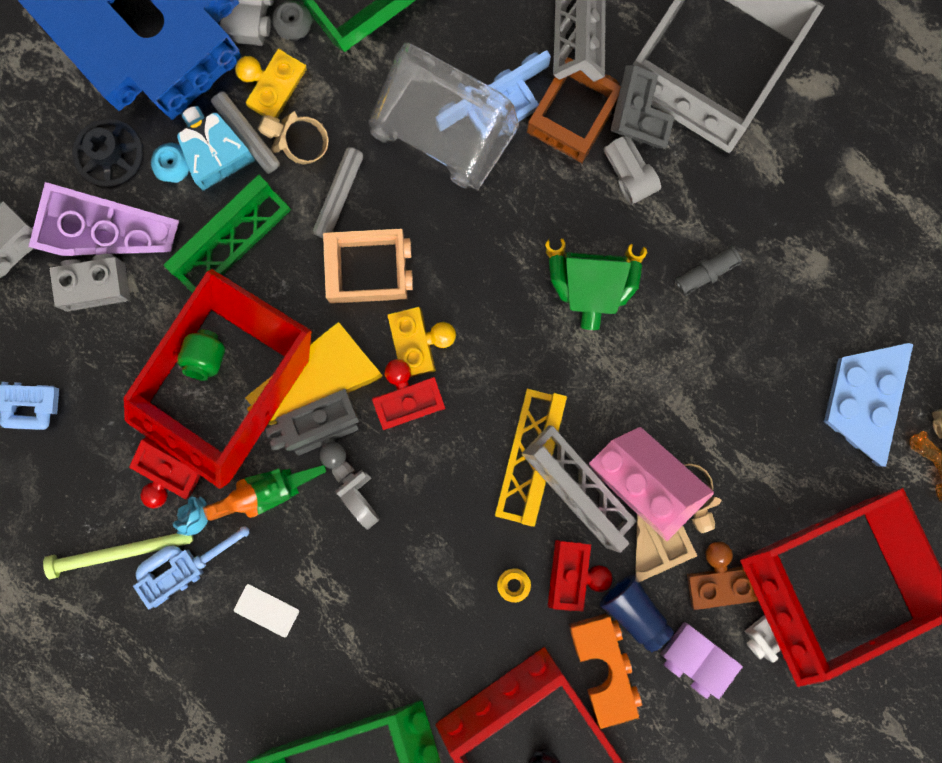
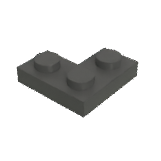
(634, 112)

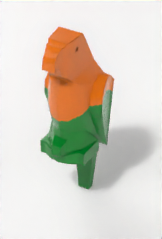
(262, 492)

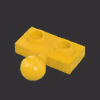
(273, 84)
(413, 341)

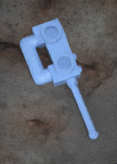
(41, 397)

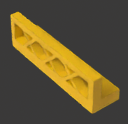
(537, 483)

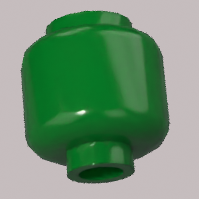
(201, 355)

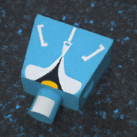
(211, 148)

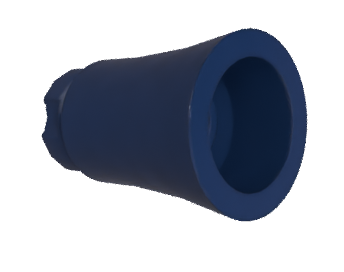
(637, 613)

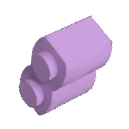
(701, 661)

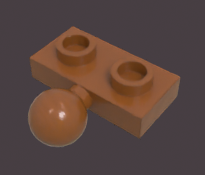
(722, 585)

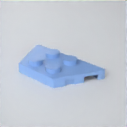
(868, 399)

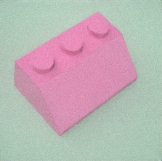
(651, 481)

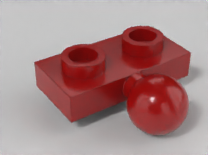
(408, 400)
(165, 473)
(572, 575)

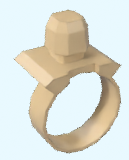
(271, 127)
(702, 519)

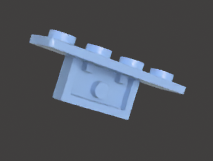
(513, 83)

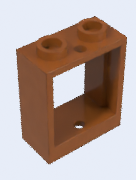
(562, 138)

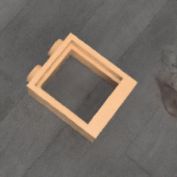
(333, 271)

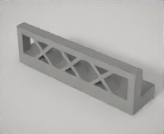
(586, 39)
(574, 493)

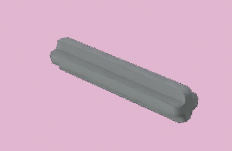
(245, 132)
(338, 192)

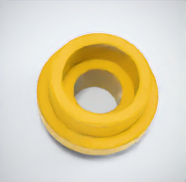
(521, 593)

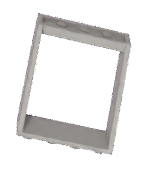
(699, 112)

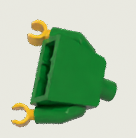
(594, 281)

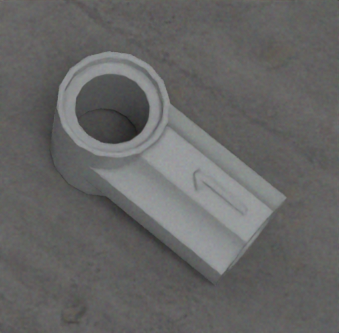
(635, 177)

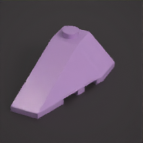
(88, 225)

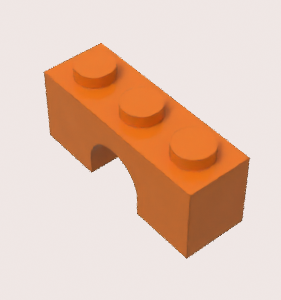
(615, 698)

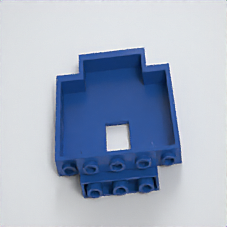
(120, 64)

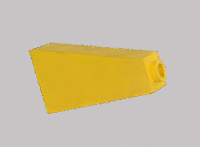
(332, 366)

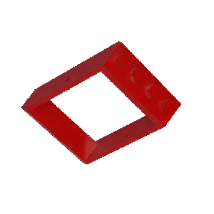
(256, 319)
(910, 563)
(506, 701)

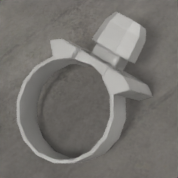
(352, 497)

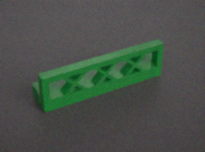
(224, 224)

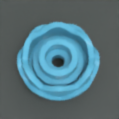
(169, 172)
(191, 517)

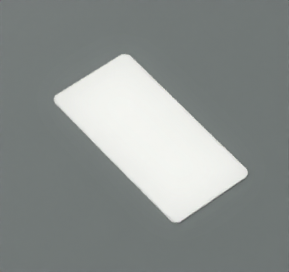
(266, 610)

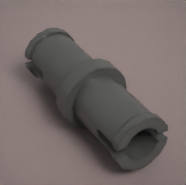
(708, 271)

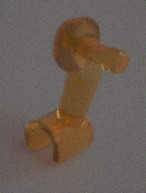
(926, 448)

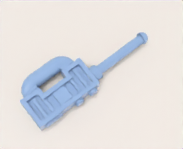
(184, 570)

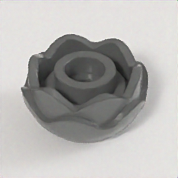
(292, 29)

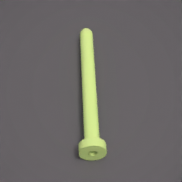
(54, 566)

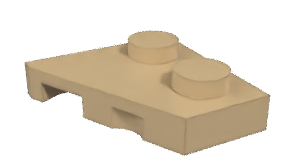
(657, 554)

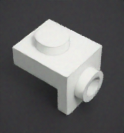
(762, 640)

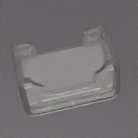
(444, 115)

